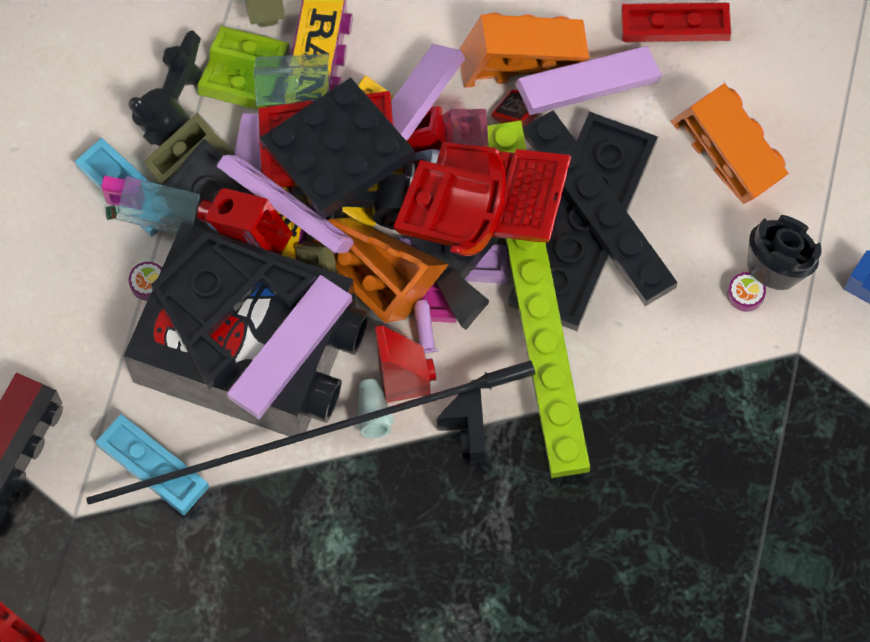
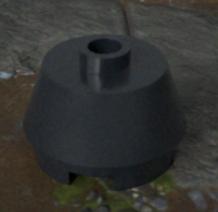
(782, 253)

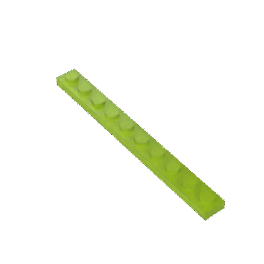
(544, 337)

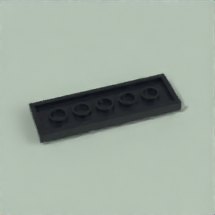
(573, 251)

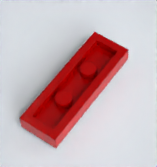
(676, 22)

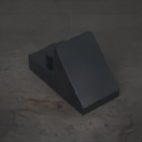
(466, 413)

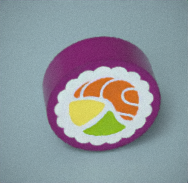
(142, 277)
(746, 292)

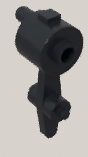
(159, 110)
(384, 200)

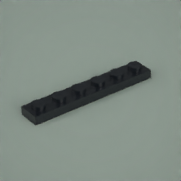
(603, 212)

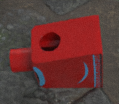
(246, 220)

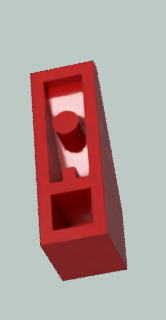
(403, 366)

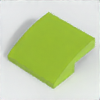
(231, 66)

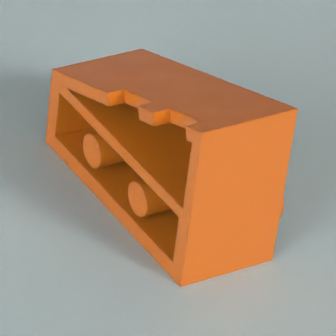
(521, 46)
(733, 142)
(385, 270)

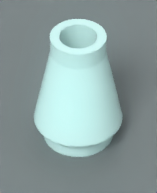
(372, 399)

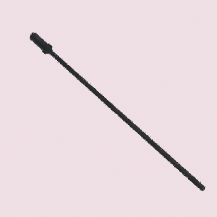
(486, 381)

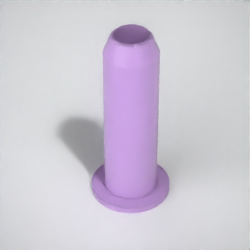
(424, 326)

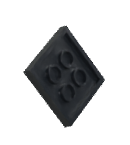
(337, 147)

